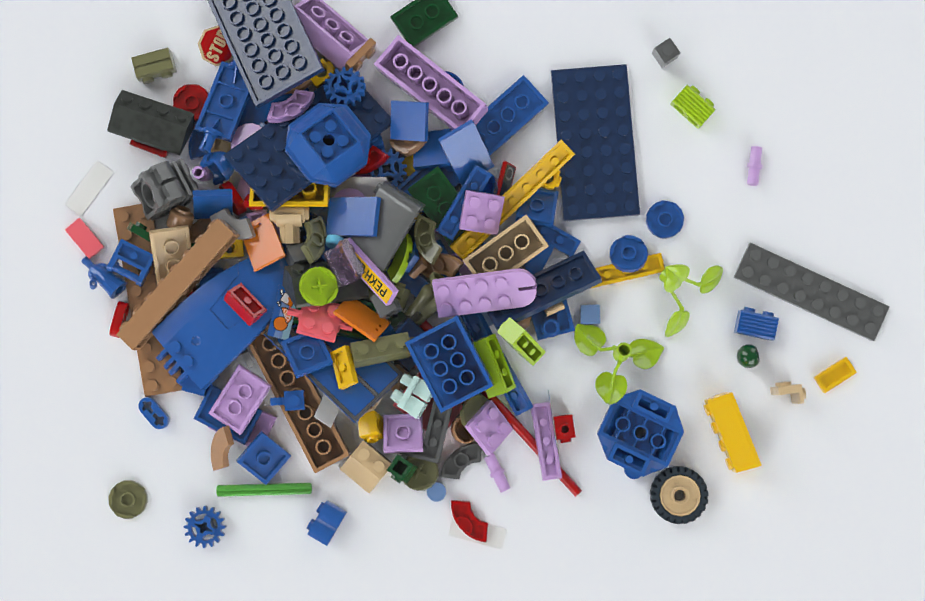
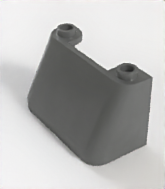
(396, 217)

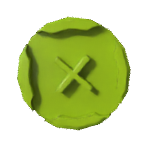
(318, 286)

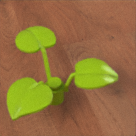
(673, 277)
(612, 386)

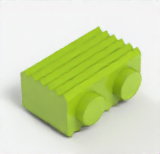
(693, 106)

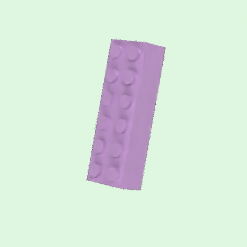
(429, 83)

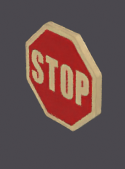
(214, 46)

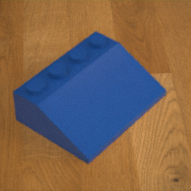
(449, 363)

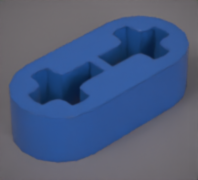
(157, 410)

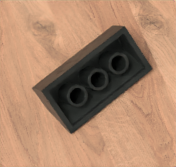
(151, 122)
(292, 277)

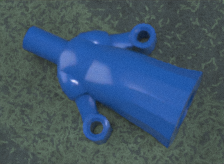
(108, 281)

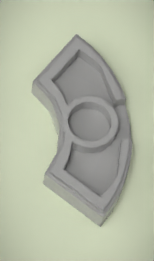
(242, 227)

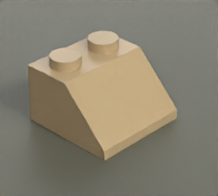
(366, 466)

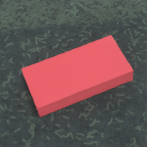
(84, 238)

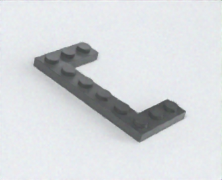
(434, 436)

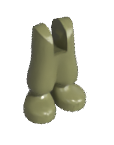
(424, 302)

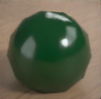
(748, 356)

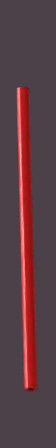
(521, 430)

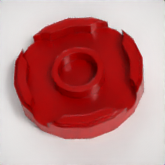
(191, 99)

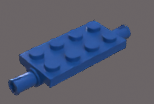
(223, 106)

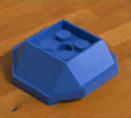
(322, 162)
(661, 435)

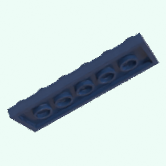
(553, 286)

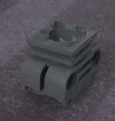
(164, 188)

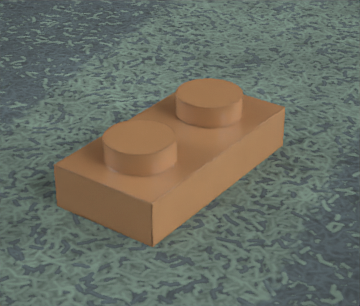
(364, 52)

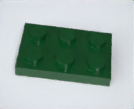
(423, 19)

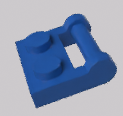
(134, 256)

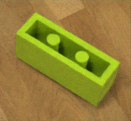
(521, 341)
(496, 365)

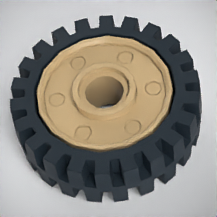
(693, 500)

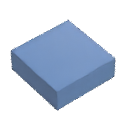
(590, 314)

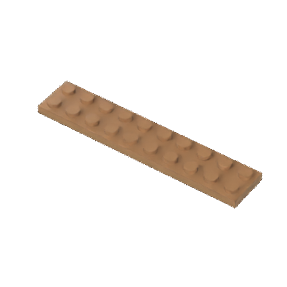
(154, 376)

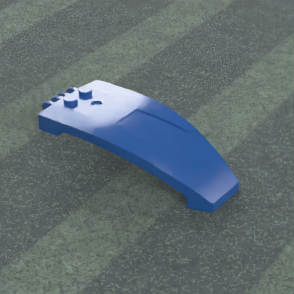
(206, 332)

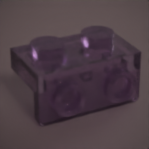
(344, 263)

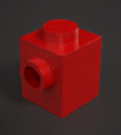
(564, 428)

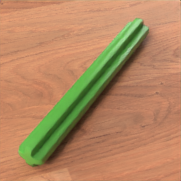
(262, 489)

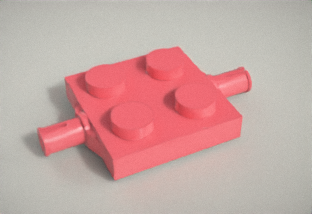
(319, 321)

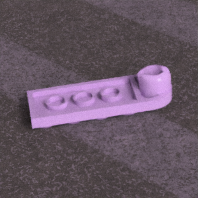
(484, 292)

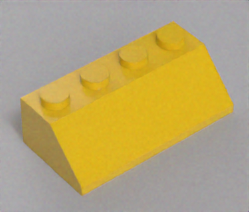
(312, 196)
(732, 432)

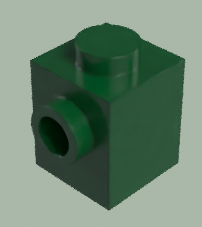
(401, 469)

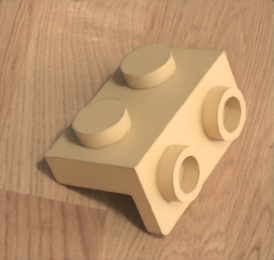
(796, 391)

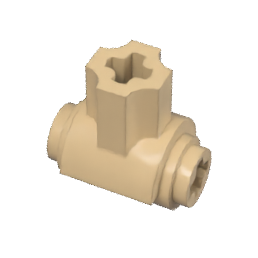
(290, 221)

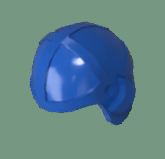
(218, 165)

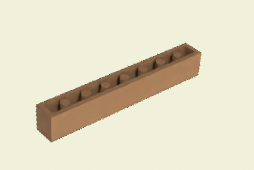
(178, 284)

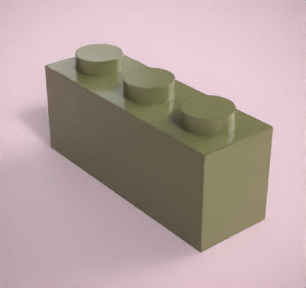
(382, 350)

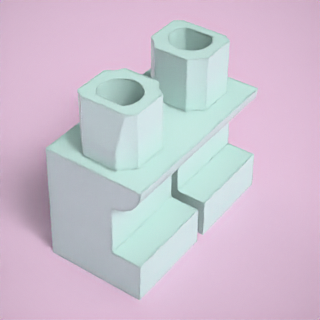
(407, 400)

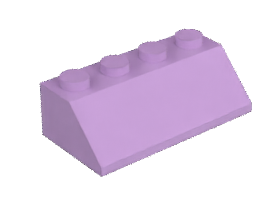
(329, 31)

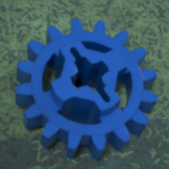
(350, 81)
(393, 174)
(201, 534)

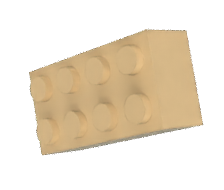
(508, 249)

